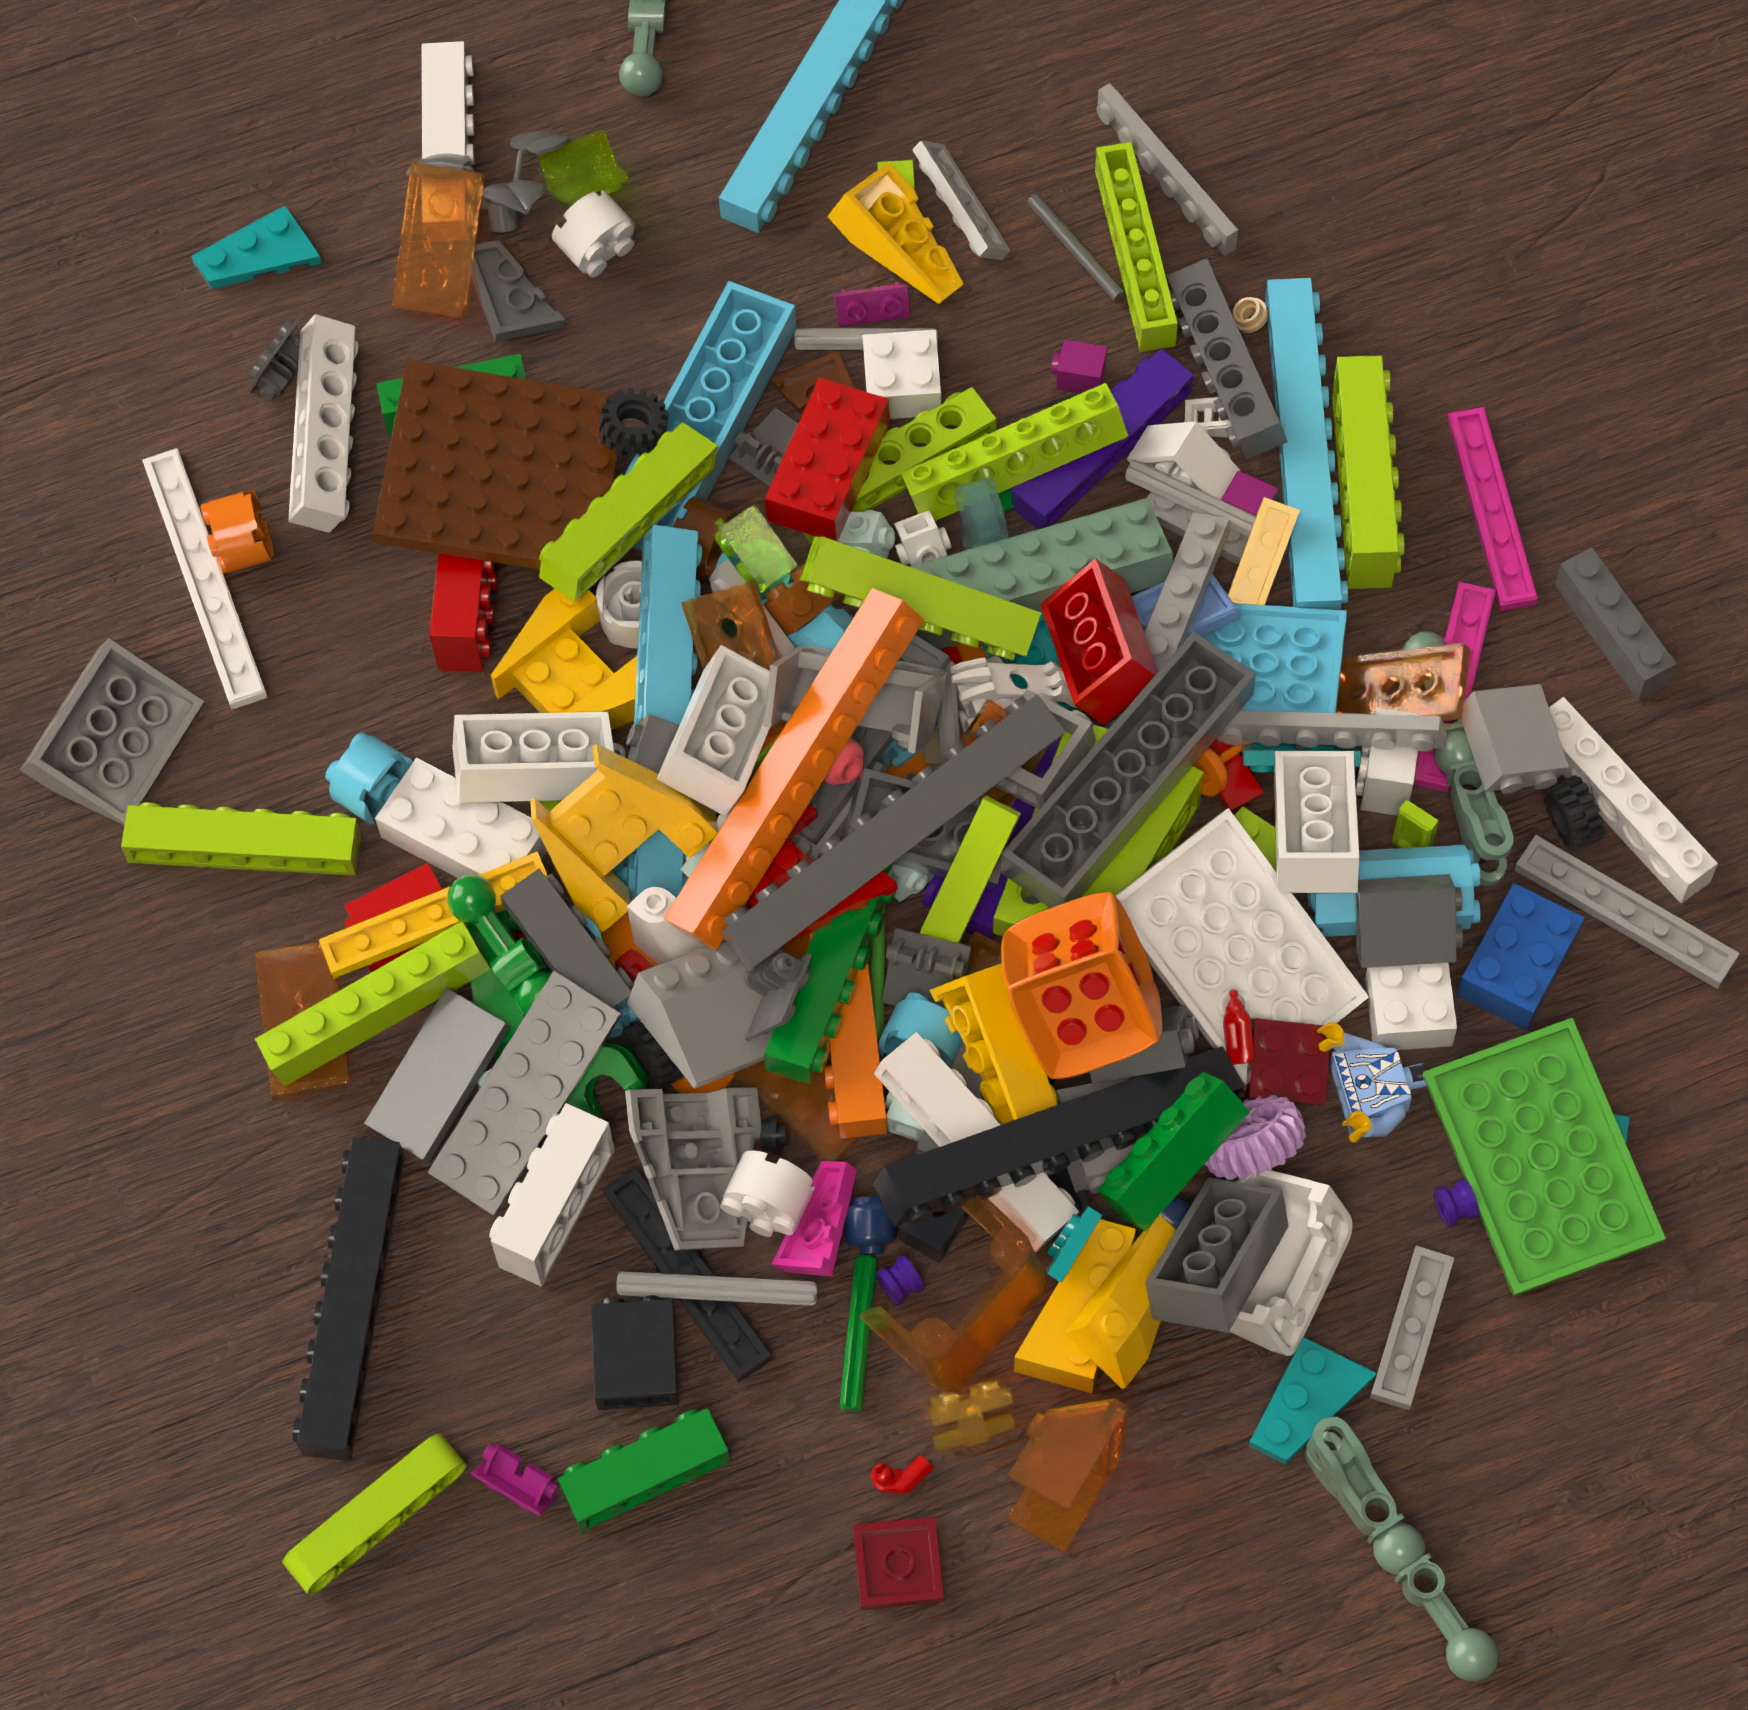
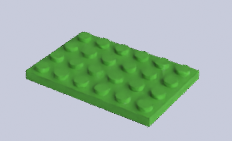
(1543, 1157)

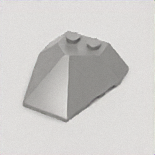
(690, 1155)

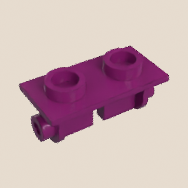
(872, 305)
(532, 1489)

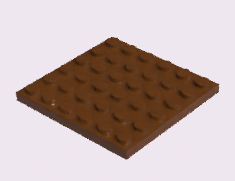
(489, 464)

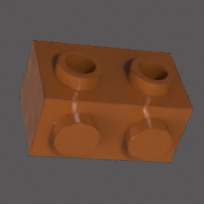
(794, 605)

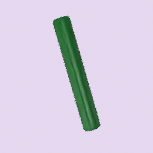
(858, 1334)

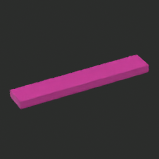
(1492, 509)
(1467, 626)

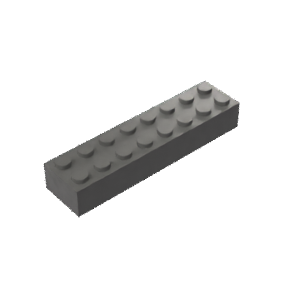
(1128, 773)

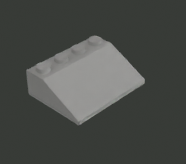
(112, 733)
(701, 1012)

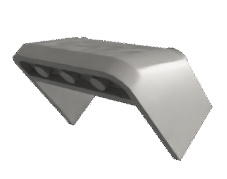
(903, 706)

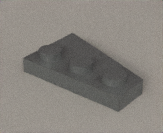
(508, 297)

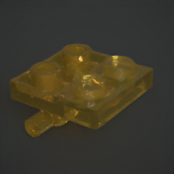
(968, 1413)

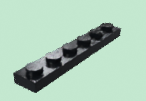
(717, 1320)

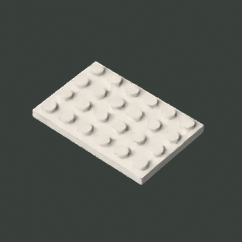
(1220, 925)

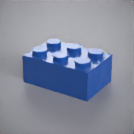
(1520, 956)

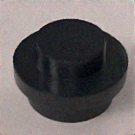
(774, 1134)

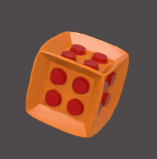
(1081, 985)

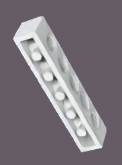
(323, 424)
(1632, 808)

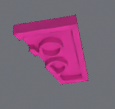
(818, 1235)

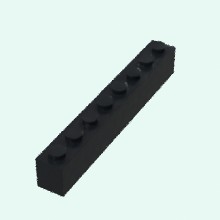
(350, 1299)

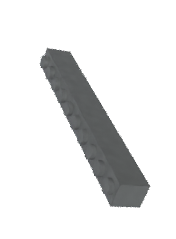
(892, 832)

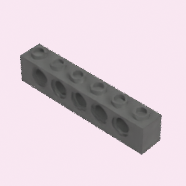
(1206, 311)

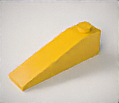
(888, 226)
(1118, 1321)

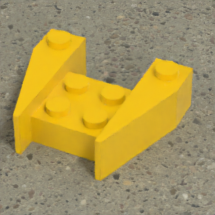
(559, 669)
(610, 820)

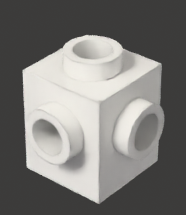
(921, 539)

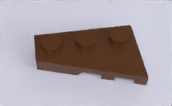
(800, 382)

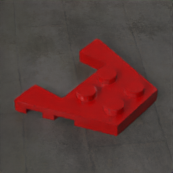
(791, 855)

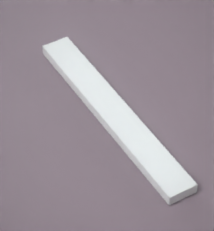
(204, 579)

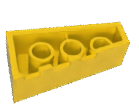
(996, 1045)
(1046, 1349)

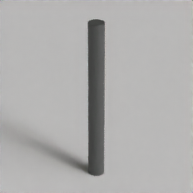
(1076, 248)

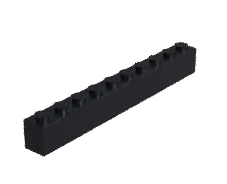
(1039, 1142)

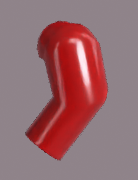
(900, 1481)

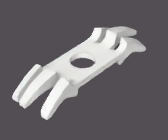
(998, 683)

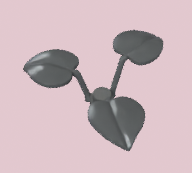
(506, 199)

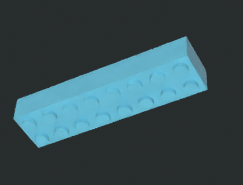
(727, 376)

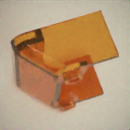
(950, 1356)
(1067, 1467)

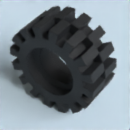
(636, 407)
(1574, 813)
(650, 1055)

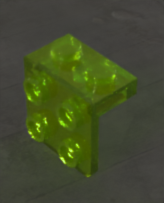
(581, 168)
(755, 547)

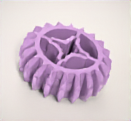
(1261, 1140)

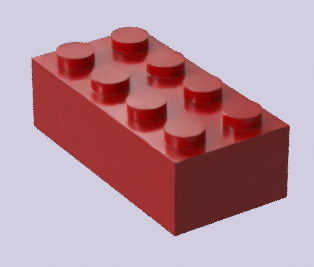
(827, 460)
(462, 613)
(1099, 641)

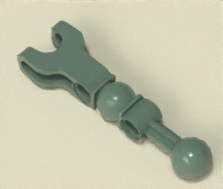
(641, 71)
(1479, 816)
(1396, 1545)

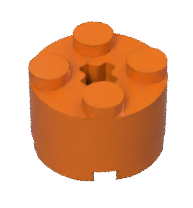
(238, 531)

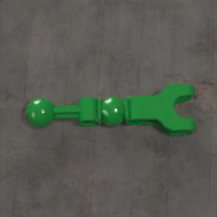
(521, 969)

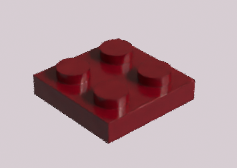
(1288, 1062)
(898, 1563)

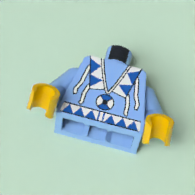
(1369, 1082)

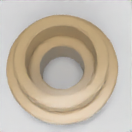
(1247, 307)

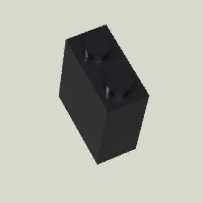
(634, 1353)

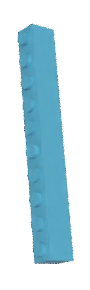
(803, 111)
(1305, 457)
(664, 675)

